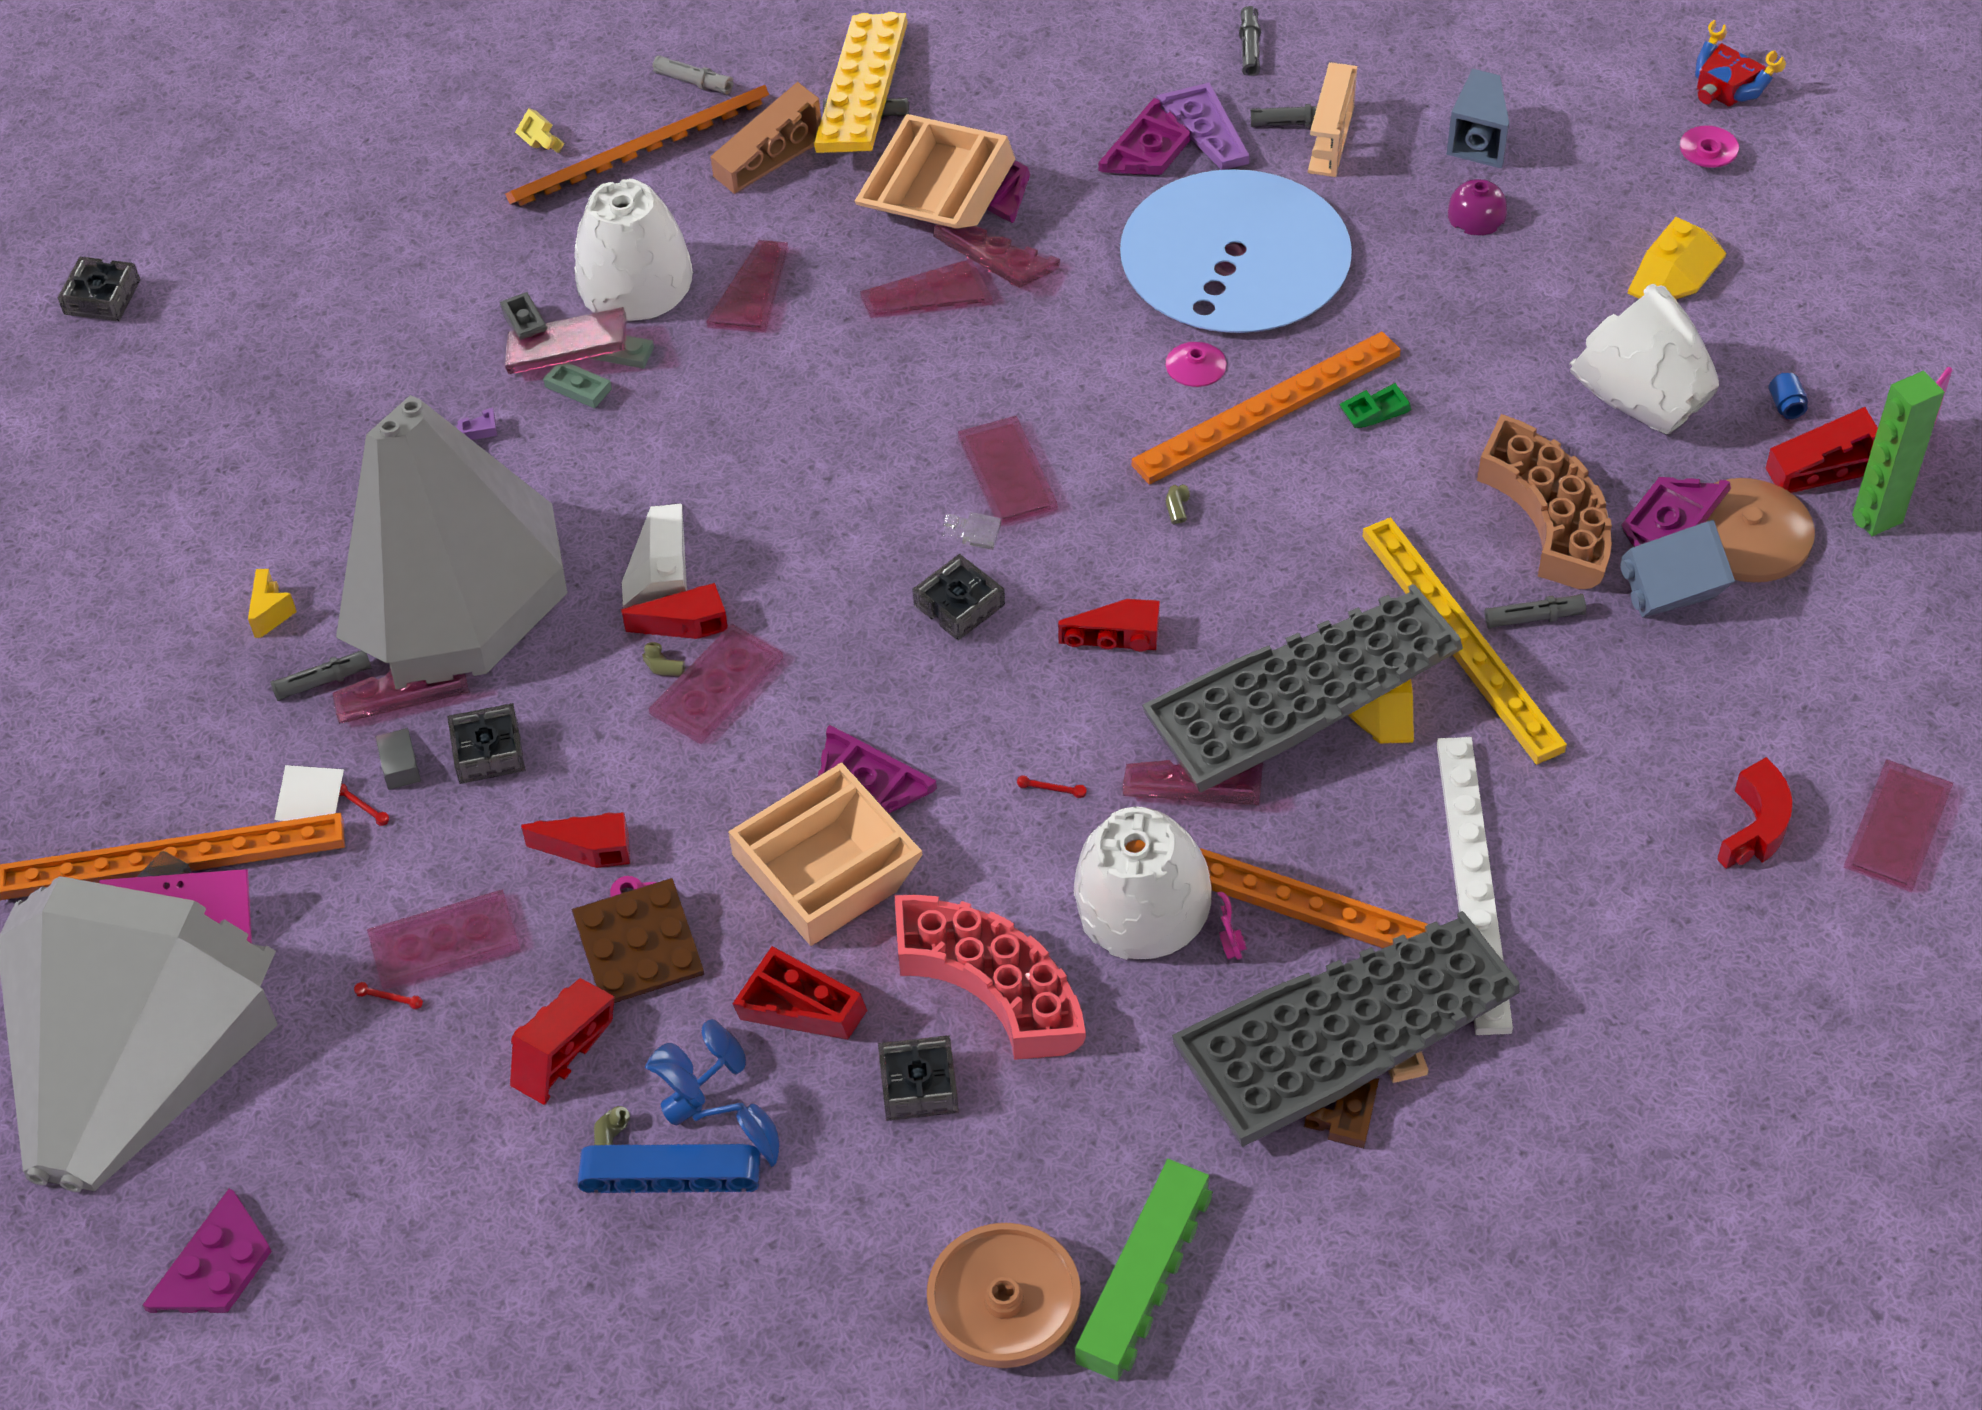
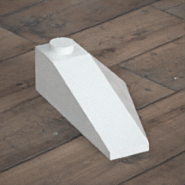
(658, 558)

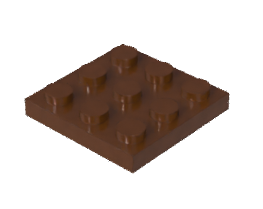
(638, 941)

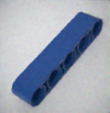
(669, 1167)

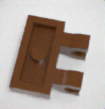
(1349, 1119)

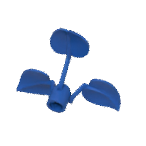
(677, 1071)

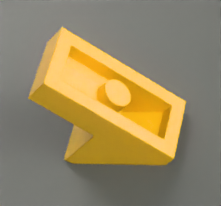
(267, 605)

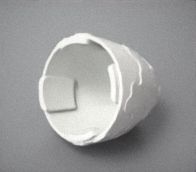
(630, 252)
(1649, 362)
(1146, 899)

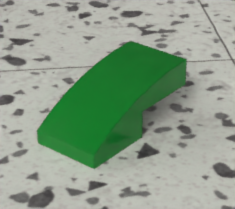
(1369, 409)

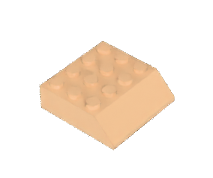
(938, 172)
(825, 853)

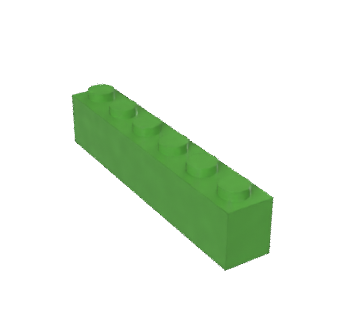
(1897, 453)
(1142, 1271)

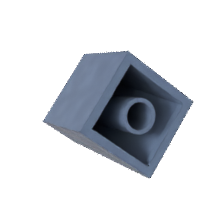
(1480, 121)
(1677, 570)

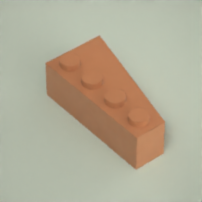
(769, 139)

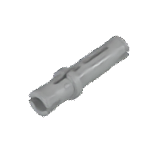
(702, 77)

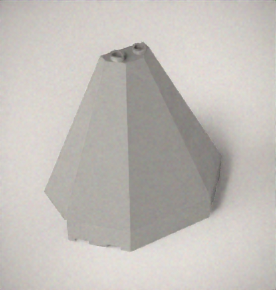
(444, 552)
(119, 1020)

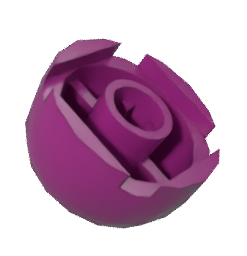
(1477, 207)

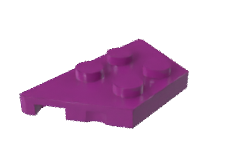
(1147, 144)
(1010, 193)
(1672, 507)
(884, 777)
(214, 1263)

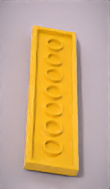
(861, 83)

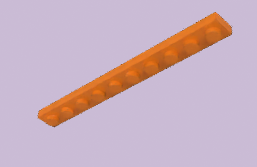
(627, 151)
(1265, 407)
(197, 850)
(1304, 901)

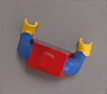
(1729, 74)

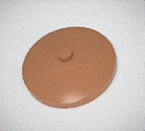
(1763, 530)
(1003, 1295)

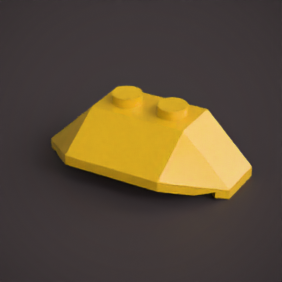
(1679, 260)
(1389, 716)

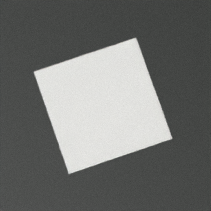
(308, 792)

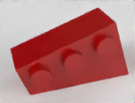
(1824, 454)
(799, 998)
(556, 1036)

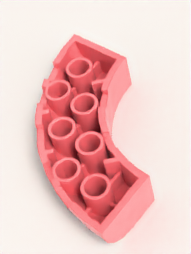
(995, 965)

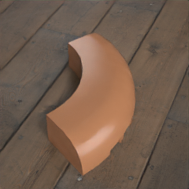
(1556, 497)

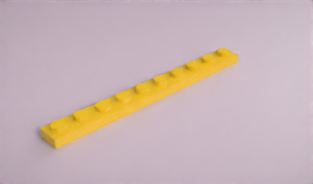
(1477, 656)

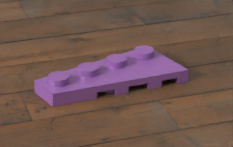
(1208, 124)

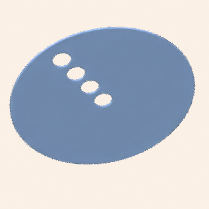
(1291, 262)

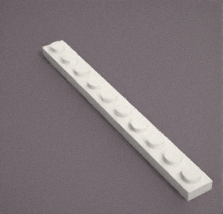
(1471, 858)

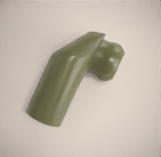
(1174, 499)
(659, 664)
(610, 1125)

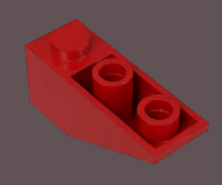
(683, 615)
(1117, 625)
(586, 840)

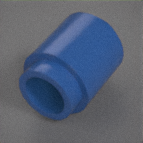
(1788, 395)

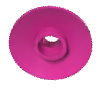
(1709, 146)
(1196, 364)

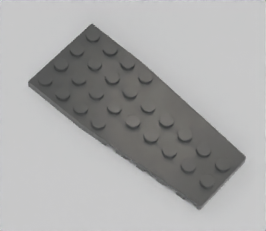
(1292, 692)
(1342, 1028)

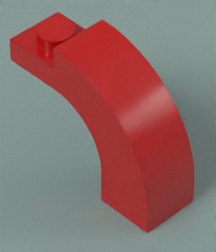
(1771, 801)

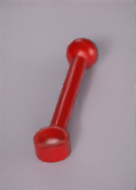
(1078, 791)
(381, 818)
(362, 989)

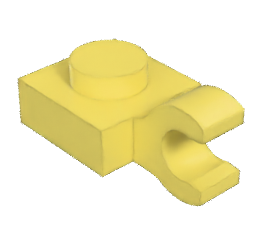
(535, 131)

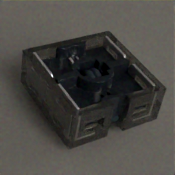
(99, 289)
(959, 596)
(486, 743)
(918, 1078)

